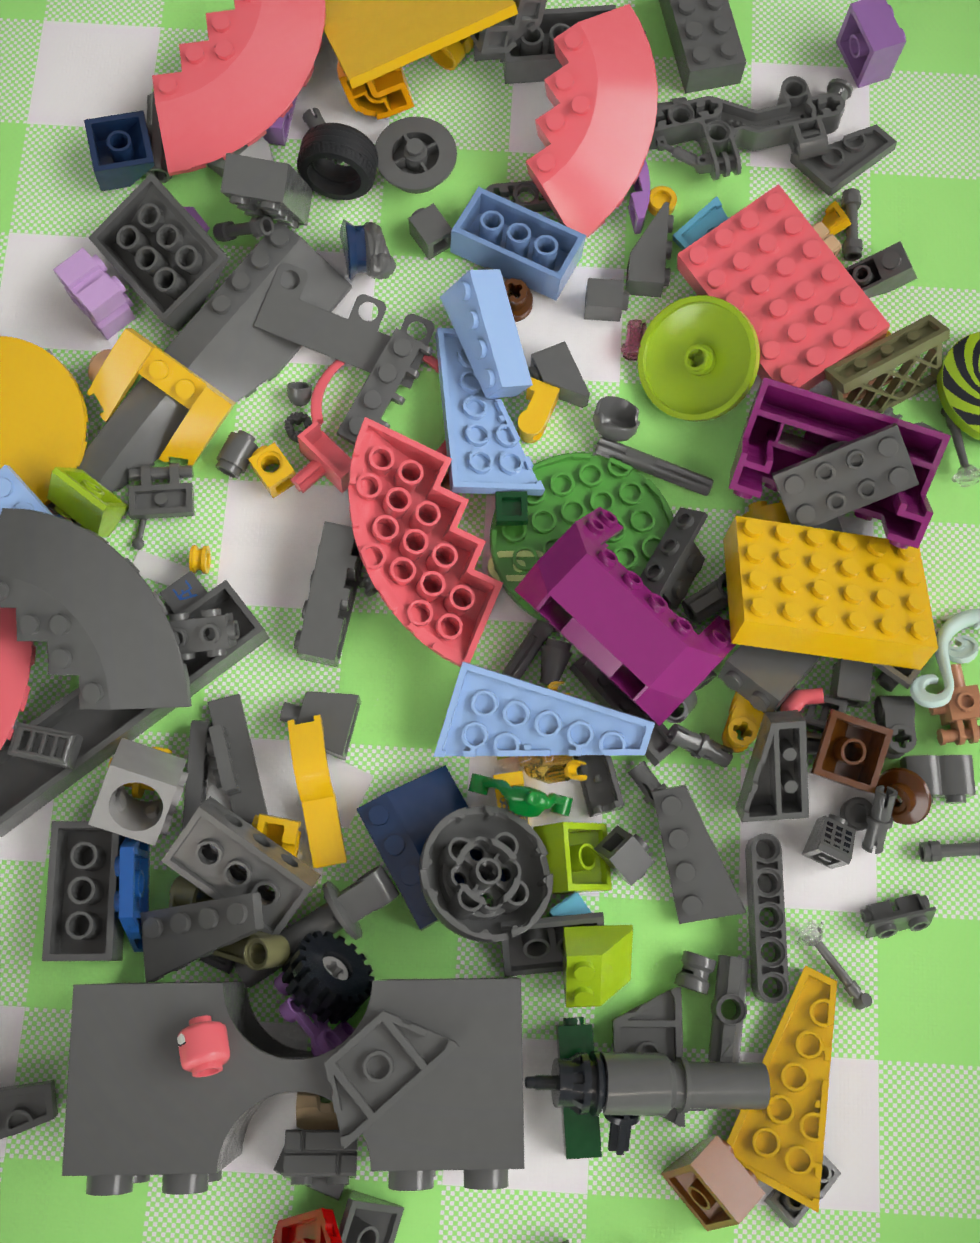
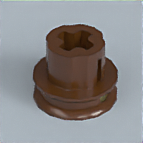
(523, 303)

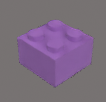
(870, 41)

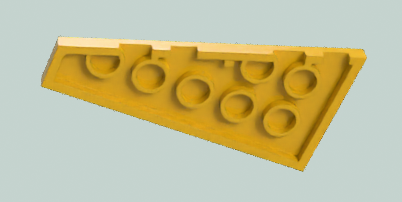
(787, 1138)

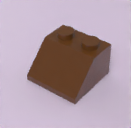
(852, 751)

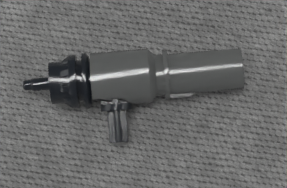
(649, 1085)

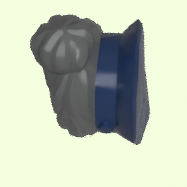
(366, 250)

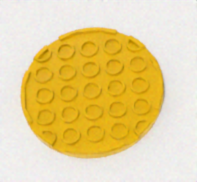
(39, 414)

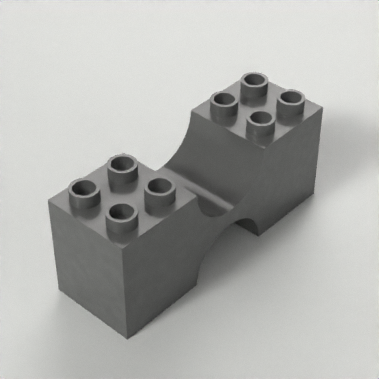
(146, 1116)

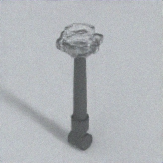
(967, 474)
(811, 935)

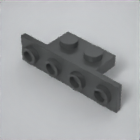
(676, 558)
(235, 758)

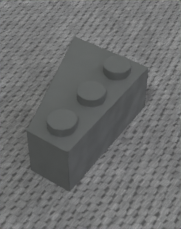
(777, 771)

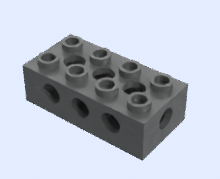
(245, 846)

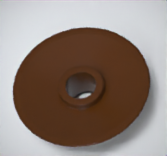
(912, 791)

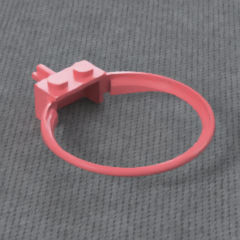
(325, 455)

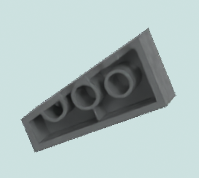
(330, 597)

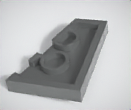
(847, 158)

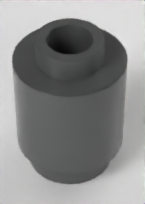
(235, 454)

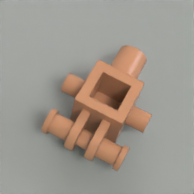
(961, 709)

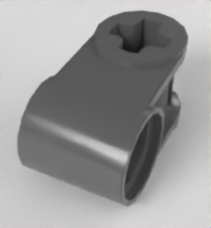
(899, 715)

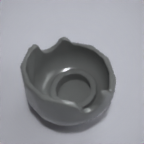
(616, 418)

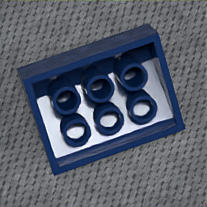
(401, 824)

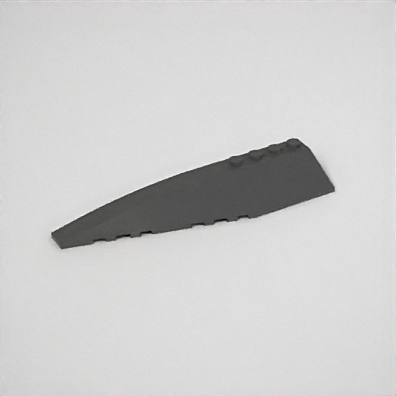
(220, 349)

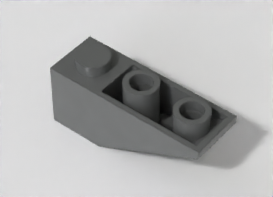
(647, 260)
(883, 271)

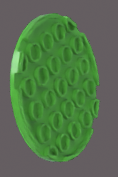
(573, 489)

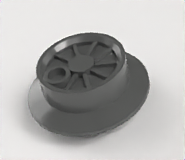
(416, 154)

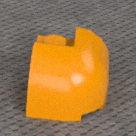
(381, 96)

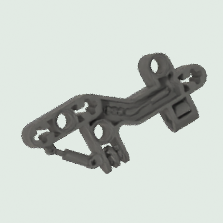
(726, 126)

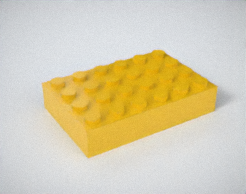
(827, 594)

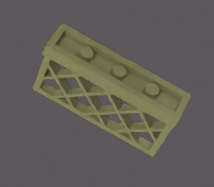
(881, 360)

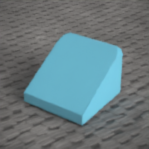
(570, 906)

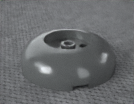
(504, 844)

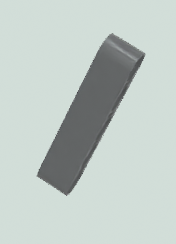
(758, 933)

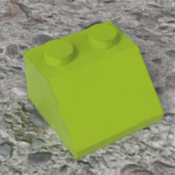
(85, 500)
(573, 858)
(595, 963)

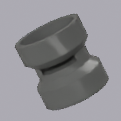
(695, 972)

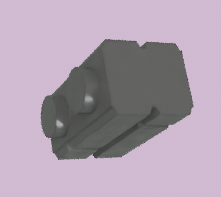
(318, 1155)

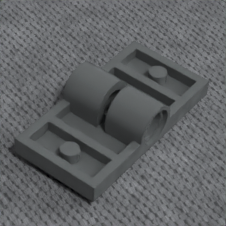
(845, 477)

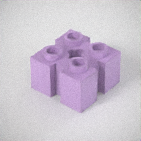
(96, 292)

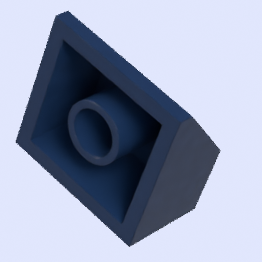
(119, 149)

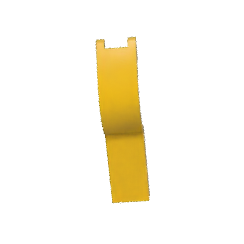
(316, 793)

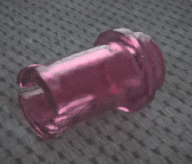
(633, 339)

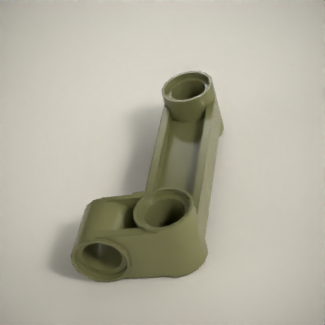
(256, 951)

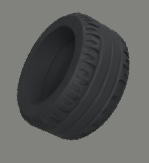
(343, 144)

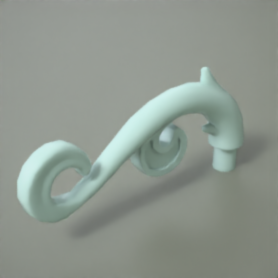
(945, 653)

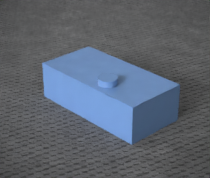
(517, 242)

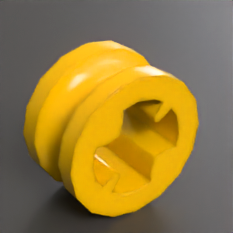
(199, 559)

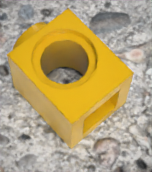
(276, 481)

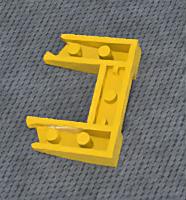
(137, 356)

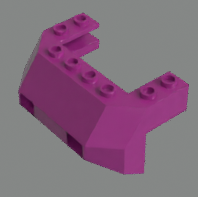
(827, 421)
(619, 620)

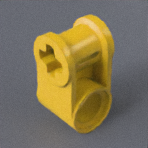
(743, 718)

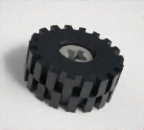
(327, 977)

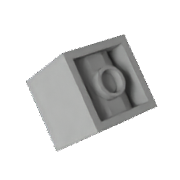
(134, 818)

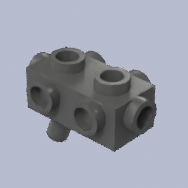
(193, 632)

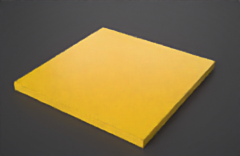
(388, 34)

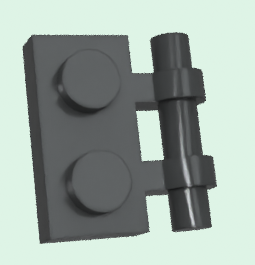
(161, 500)

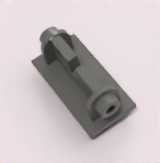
(912, 914)

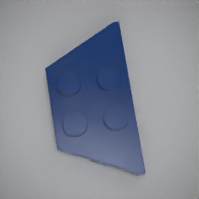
(133, 893)

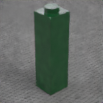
(580, 1132)

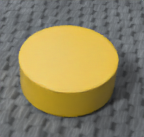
(659, 196)

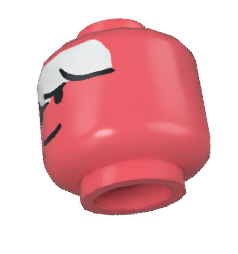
(203, 1046)

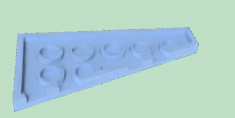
(478, 430)
(519, 718)

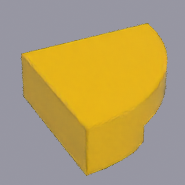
(835, 218)

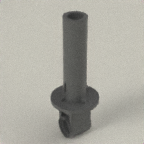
(340, 911)

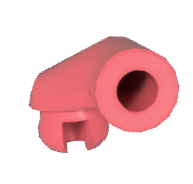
(803, 697)

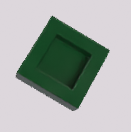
(511, 508)

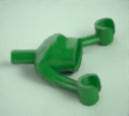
(522, 799)

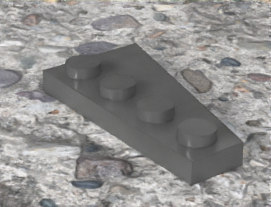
(26, 1106)

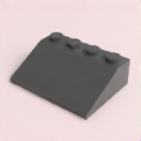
(161, 252)

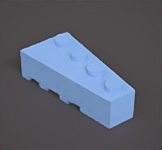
(488, 332)

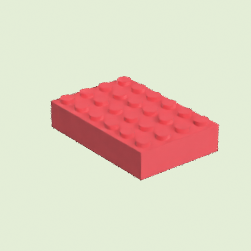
(787, 286)

